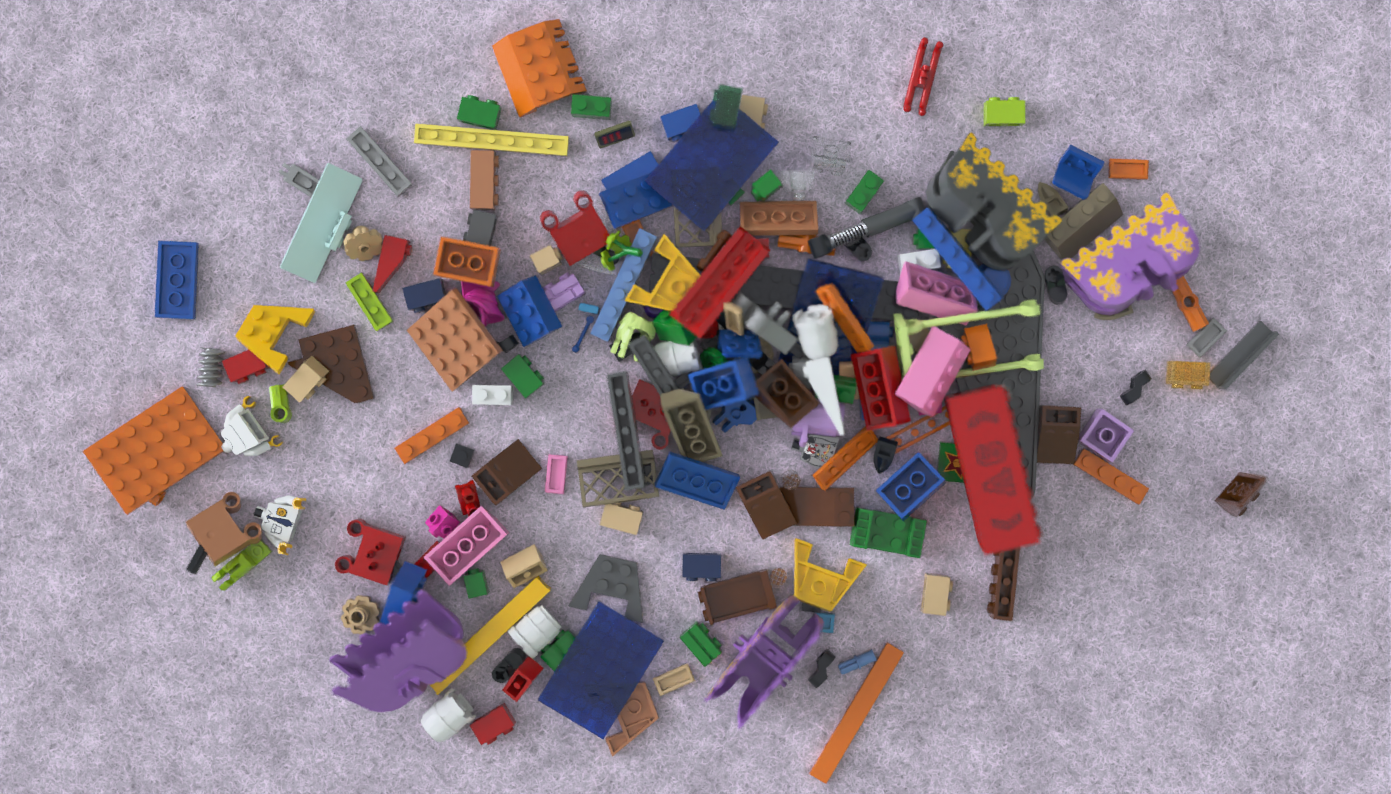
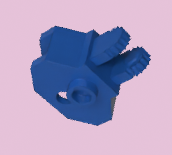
(737, 413)

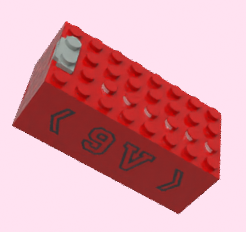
(992, 468)

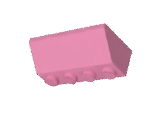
(934, 292)
(932, 371)
(466, 545)

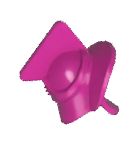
(483, 302)

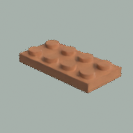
(779, 217)

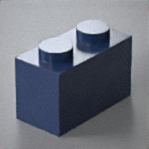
(424, 294)
(701, 566)

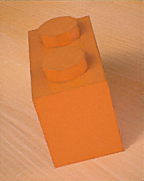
(982, 350)

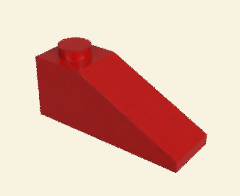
(392, 256)

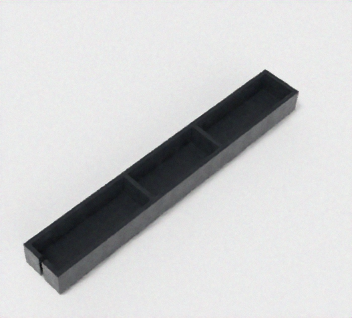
(781, 285)

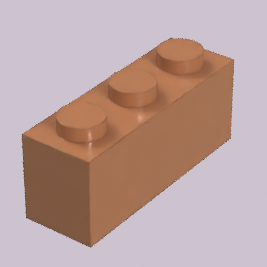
(483, 180)

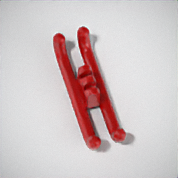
(922, 77)

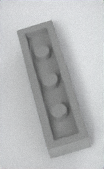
(379, 161)

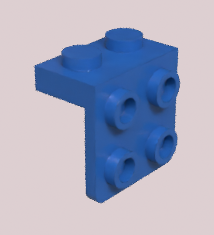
(1077, 171)
(739, 346)

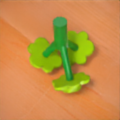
(621, 247)

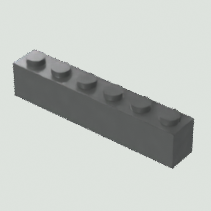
(626, 430)

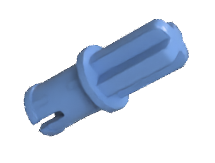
(857, 662)

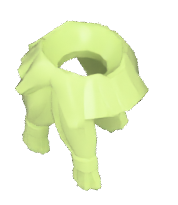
(625, 330)

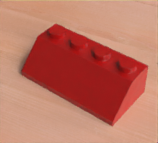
(877, 382)

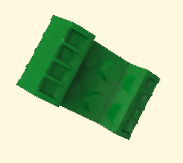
(888, 532)

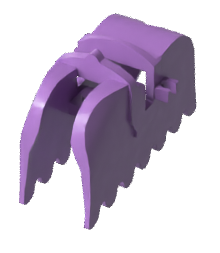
(402, 656)

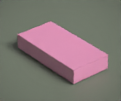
(556, 474)

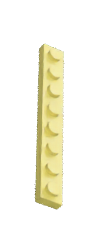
(491, 139)

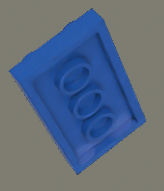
(632, 201)
(176, 279)
(697, 480)

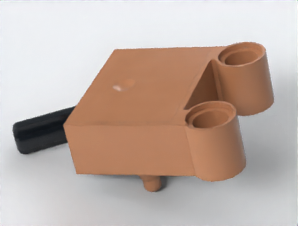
(219, 534)

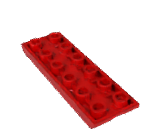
(719, 282)

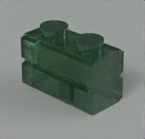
(726, 107)

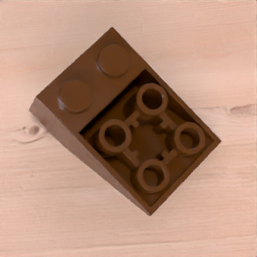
(1058, 434)
(506, 472)
(766, 504)

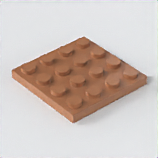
(454, 340)

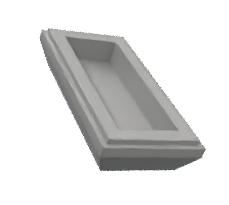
(1206, 337)

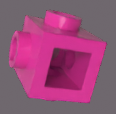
(442, 522)

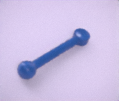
(575, 348)

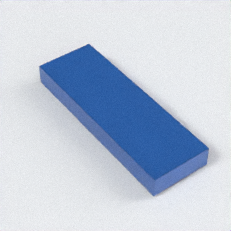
(633, 170)

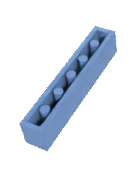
(626, 278)

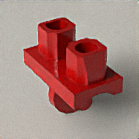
(468, 497)

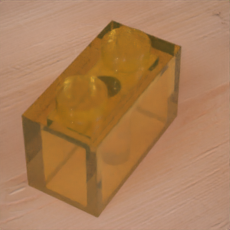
(1188, 373)

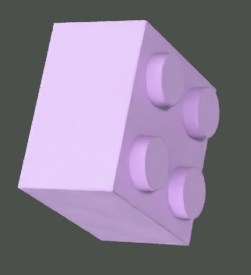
(1104, 435)

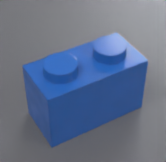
(679, 121)

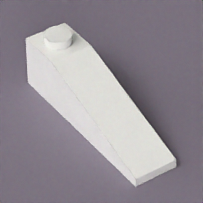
(823, 383)

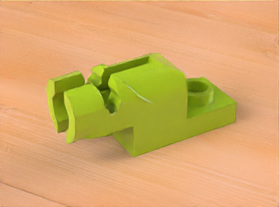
(242, 564)

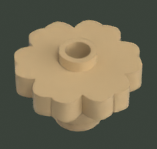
(363, 243)
(368, 610)

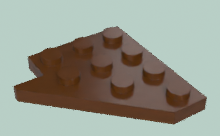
(343, 358)

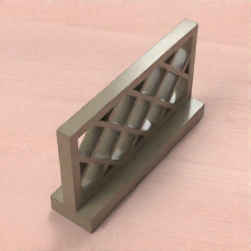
(714, 229)
(610, 463)

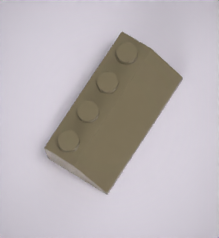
(1084, 222)
(690, 425)

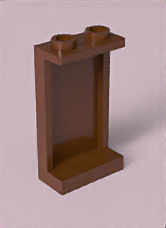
(737, 596)

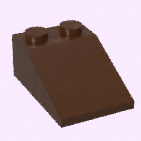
(785, 394)

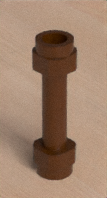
(723, 238)

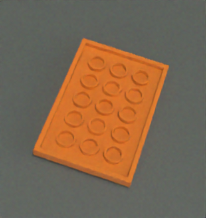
(154, 450)

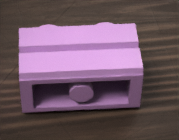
(564, 291)

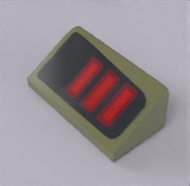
(614, 134)

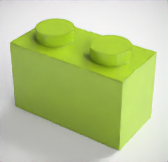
(1004, 112)

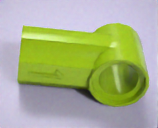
(279, 401)

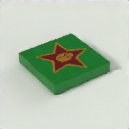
(948, 463)

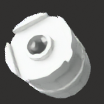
(816, 331)
(678, 357)
(535, 630)
(447, 716)

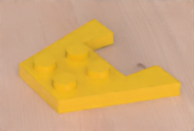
(673, 283)
(264, 328)
(818, 585)

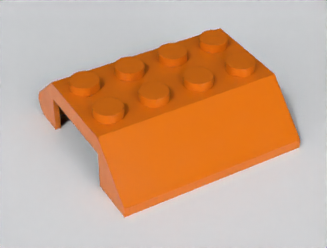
(537, 66)

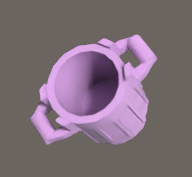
(816, 423)

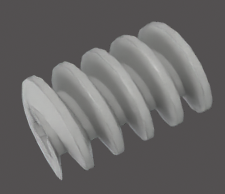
(210, 368)

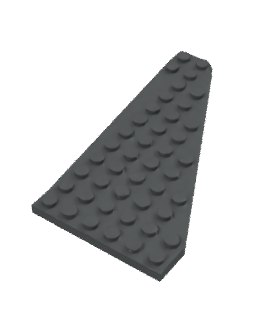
(1013, 340)

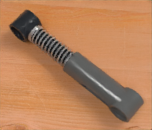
(869, 227)

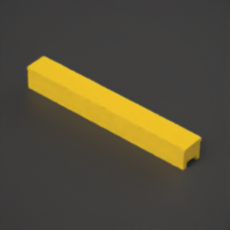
(498, 626)

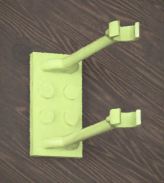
(912, 326)

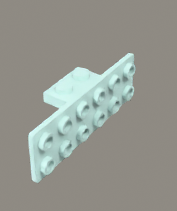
(322, 223)

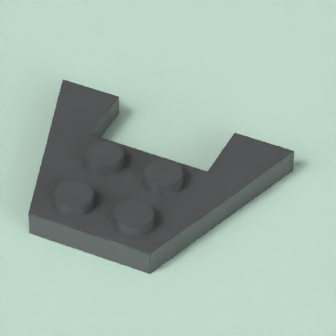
(615, 579)

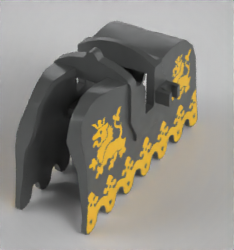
(1002, 214)

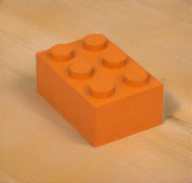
(467, 261)

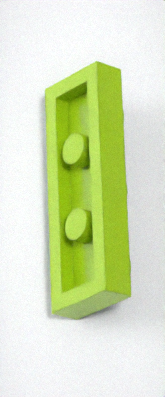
(369, 302)

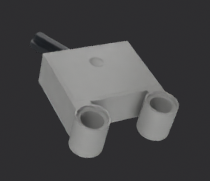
(766, 325)

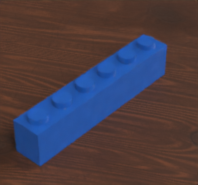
(958, 258)

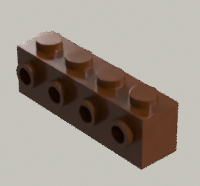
(1003, 585)

